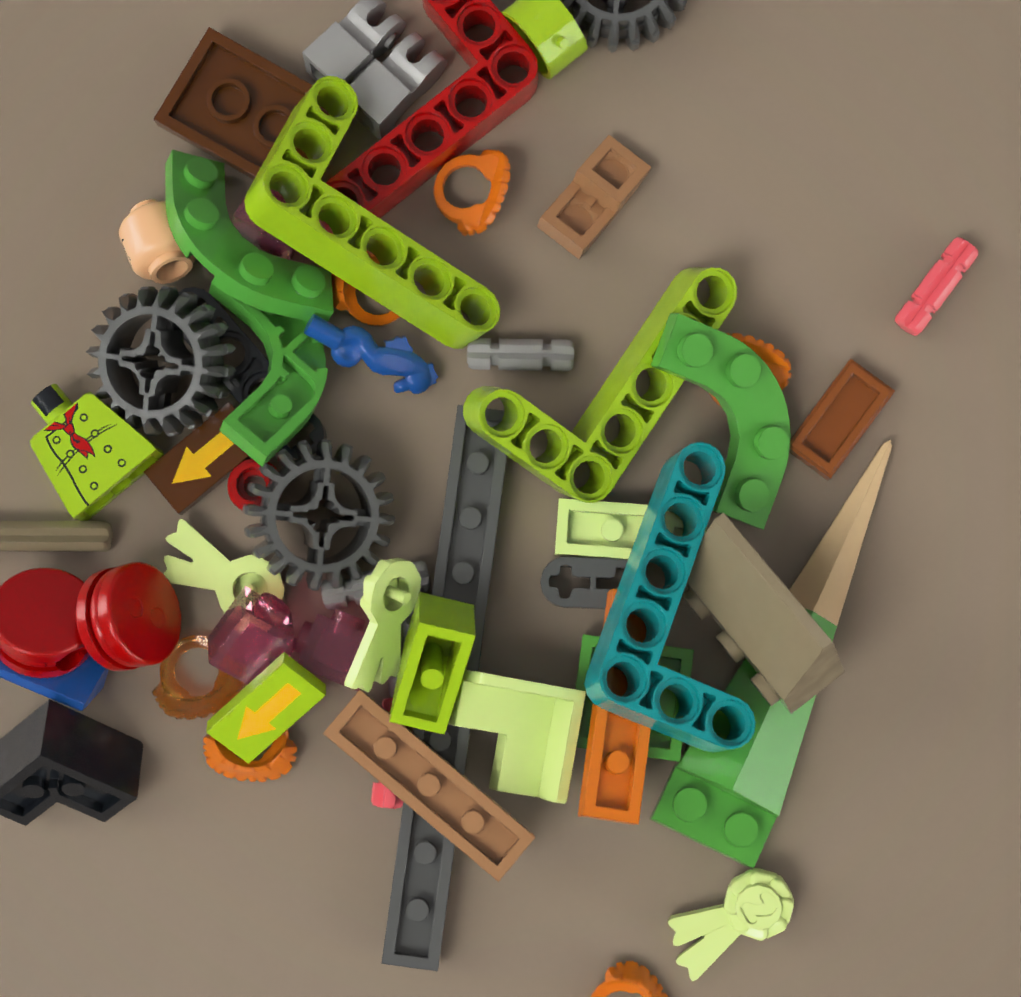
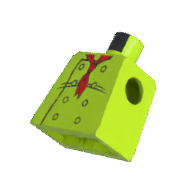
(88, 450)

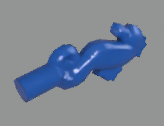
(393, 359)

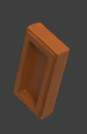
(839, 419)

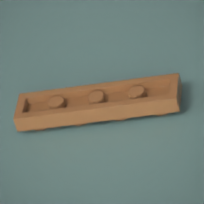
(429, 785)

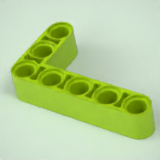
(358, 229)
(616, 397)

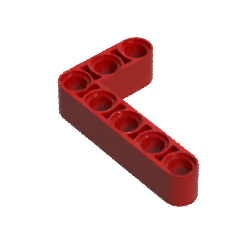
(440, 113)

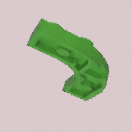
(252, 276)
(288, 392)
(753, 410)

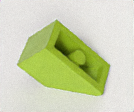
(433, 662)

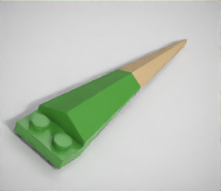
(737, 794)

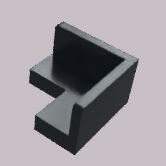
(67, 761)

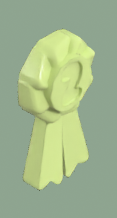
(216, 572)
(387, 601)
(754, 906)

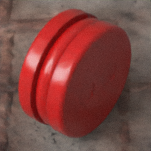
(128, 616)
(40, 623)

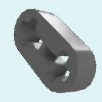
(581, 568)

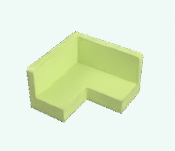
(534, 729)

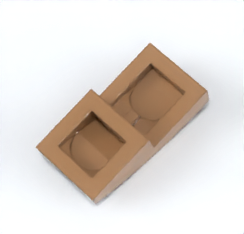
(594, 196)

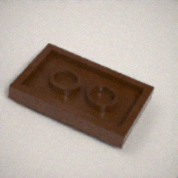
(231, 103)

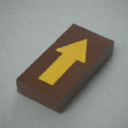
(196, 463)

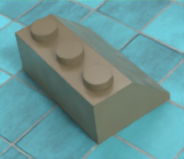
(760, 618)

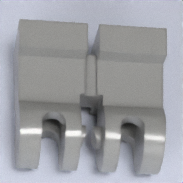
(383, 88)

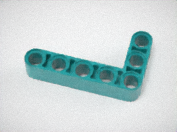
(657, 610)

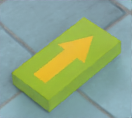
(266, 708)

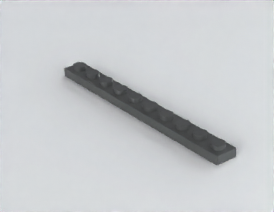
(462, 575)

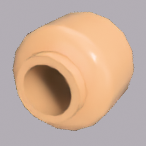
(151, 245)

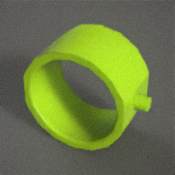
(548, 32)

